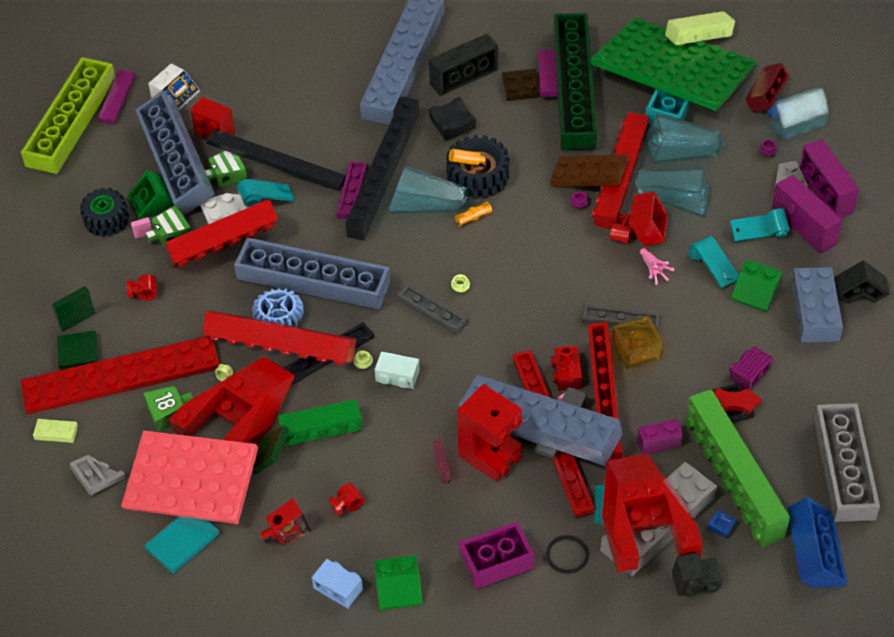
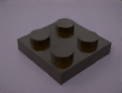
(521, 84)

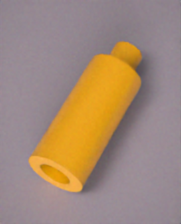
(466, 157)

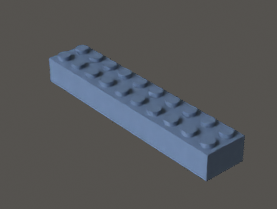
(401, 59)

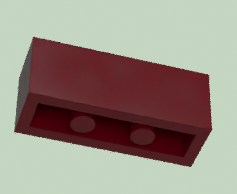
(767, 87)

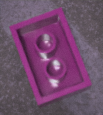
(496, 555)

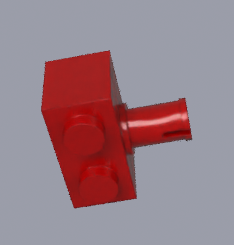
(567, 368)

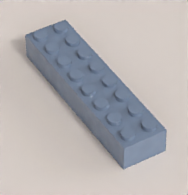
(174, 152)
(312, 273)
(558, 423)

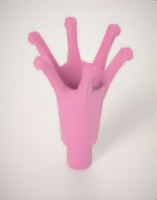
(655, 265)

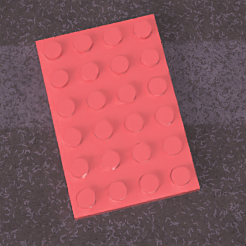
(190, 477)

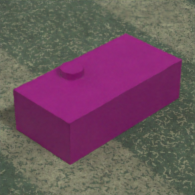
(828, 178)
(807, 214)

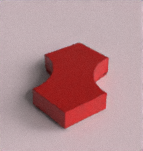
(742, 401)

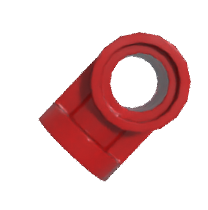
(621, 230)
(144, 288)
(348, 498)

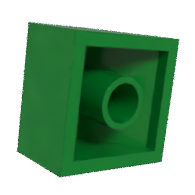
(150, 195)
(757, 285)
(398, 582)

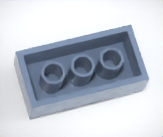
(816, 305)

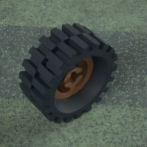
(477, 180)

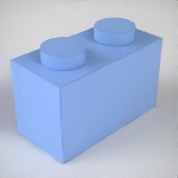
(337, 583)

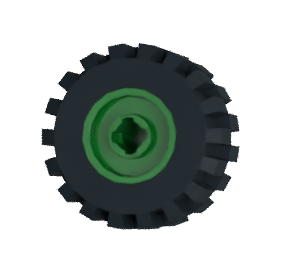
(104, 212)

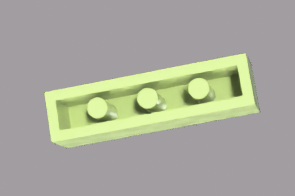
(700, 28)

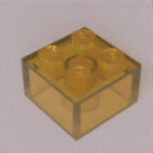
(637, 342)

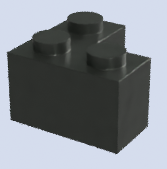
(859, 281)
(696, 575)

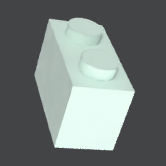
(397, 370)

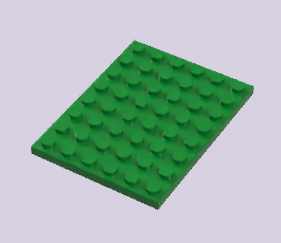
(688, 70)

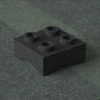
(452, 118)

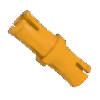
(473, 213)

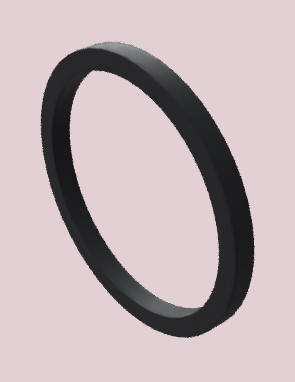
(569, 537)

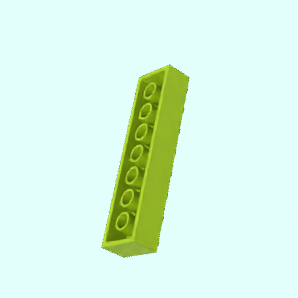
(68, 115)

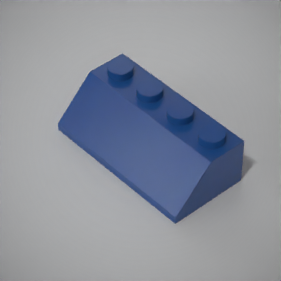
(816, 545)

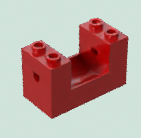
(484, 432)

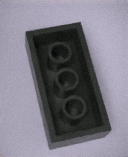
(463, 64)

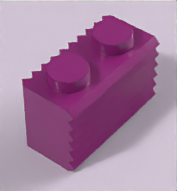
(750, 368)
(659, 437)

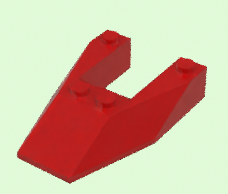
(245, 400)
(641, 499)

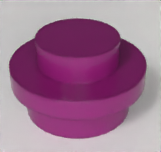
(768, 147)
(579, 199)

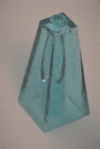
(679, 140)
(677, 187)
(425, 194)

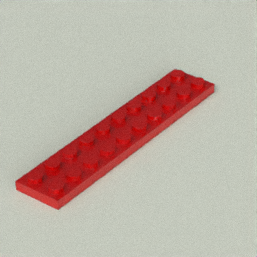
(119, 374)

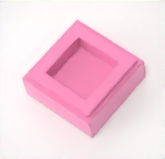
(140, 227)

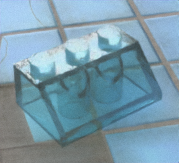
(800, 113)

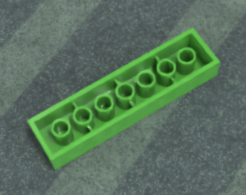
(737, 469)

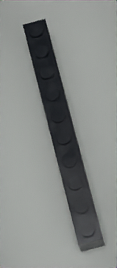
(382, 169)

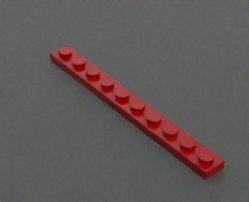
(564, 463)

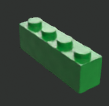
(321, 422)

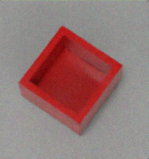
(211, 115)
(648, 219)

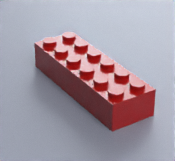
(221, 233)

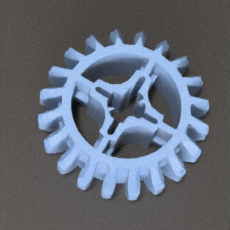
(277, 305)

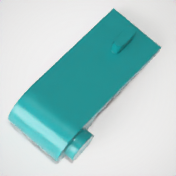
(254, 190)
(768, 225)
(715, 260)

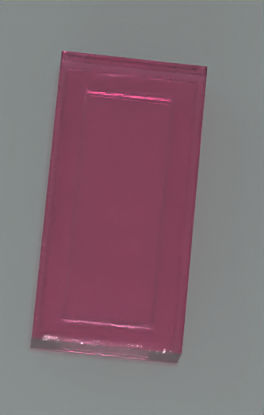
(441, 461)

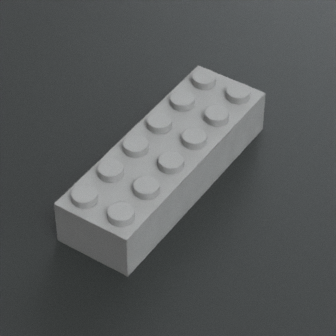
(846, 463)
(695, 492)

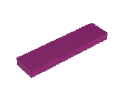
(547, 73)
(116, 97)
(352, 185)

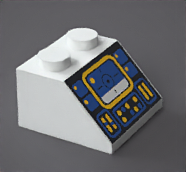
(175, 84)

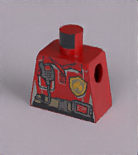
(286, 524)

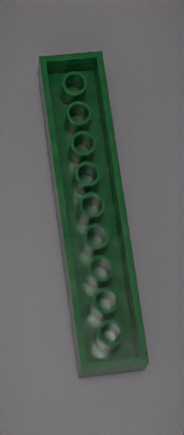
(574, 82)

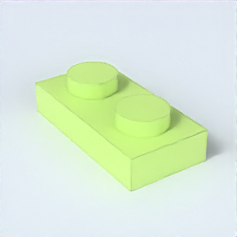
(55, 430)

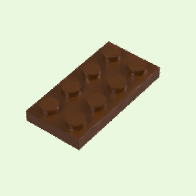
(589, 170)

